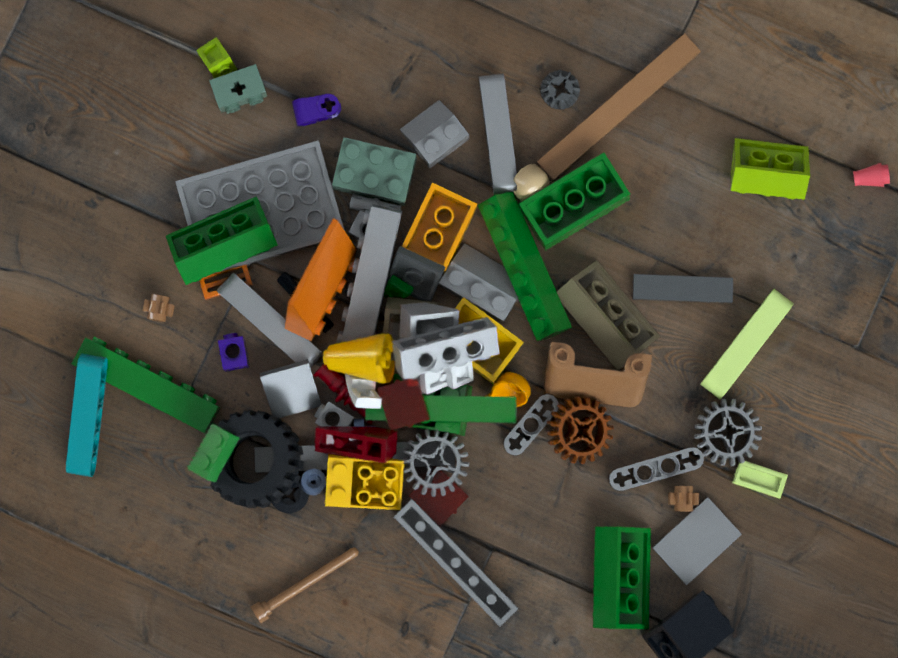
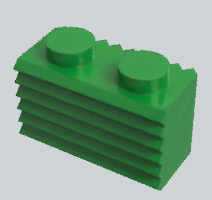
(213, 453)

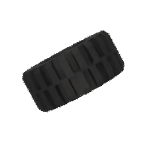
(284, 467)

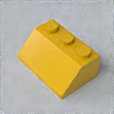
(507, 343)

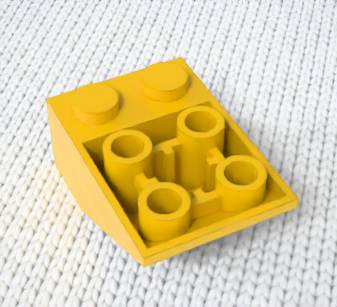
(363, 483)

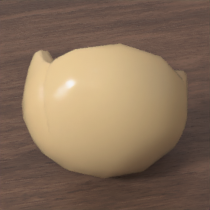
(530, 181)

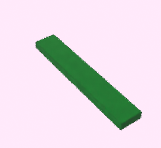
(461, 409)

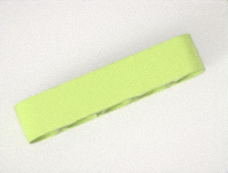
(747, 344)

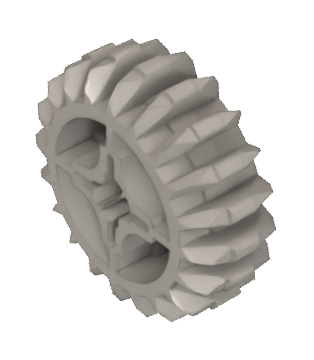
(726, 420)
(427, 483)

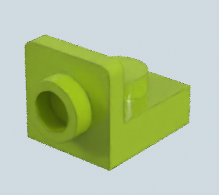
(216, 58)

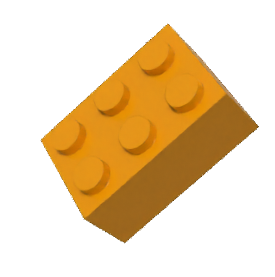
(440, 225)

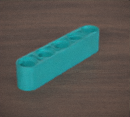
(86, 415)

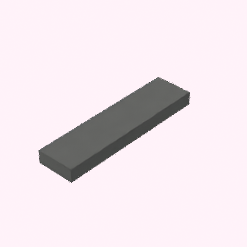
(682, 288)

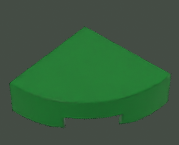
(397, 288)

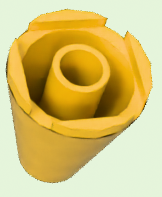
(363, 358)

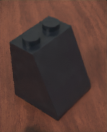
(689, 629)

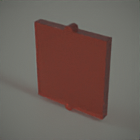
(403, 403)
(440, 506)

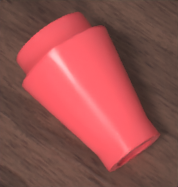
(875, 175)

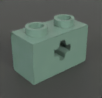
(225, 89)

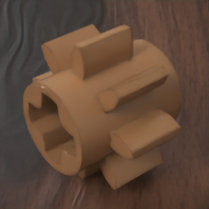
(158, 308)
(683, 498)

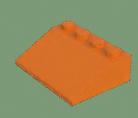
(321, 283)

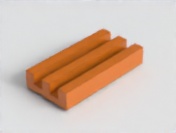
(204, 286)

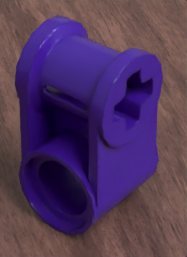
(310, 109)

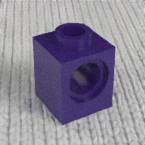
(241, 360)

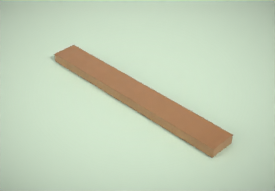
(618, 107)

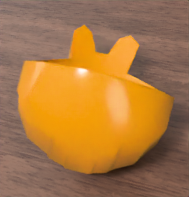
(511, 385)

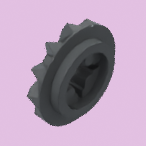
(563, 100)

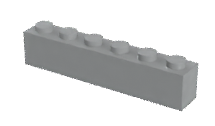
(371, 273)
(455, 562)

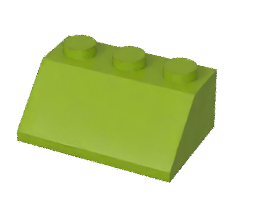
(770, 169)

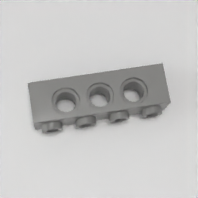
(433, 343)

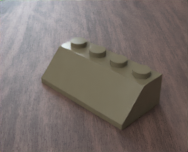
(607, 314)

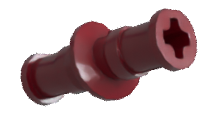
(338, 385)

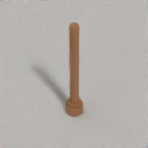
(264, 609)

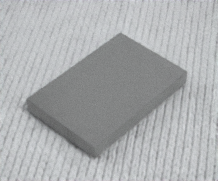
(696, 541)

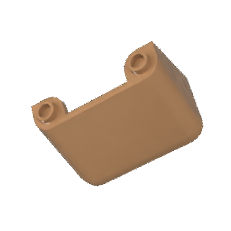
(607, 387)

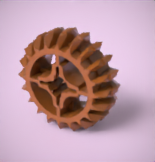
(572, 436)

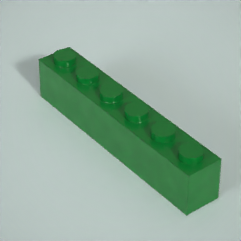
(524, 266)
(153, 388)

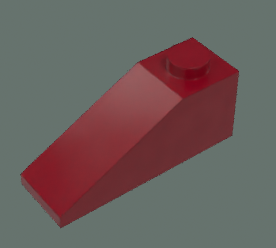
(357, 442)

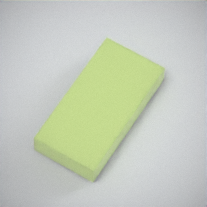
(760, 479)

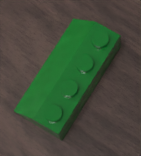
(574, 201)
(221, 240)
(621, 578)

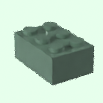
(374, 171)

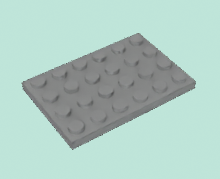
(289, 186)

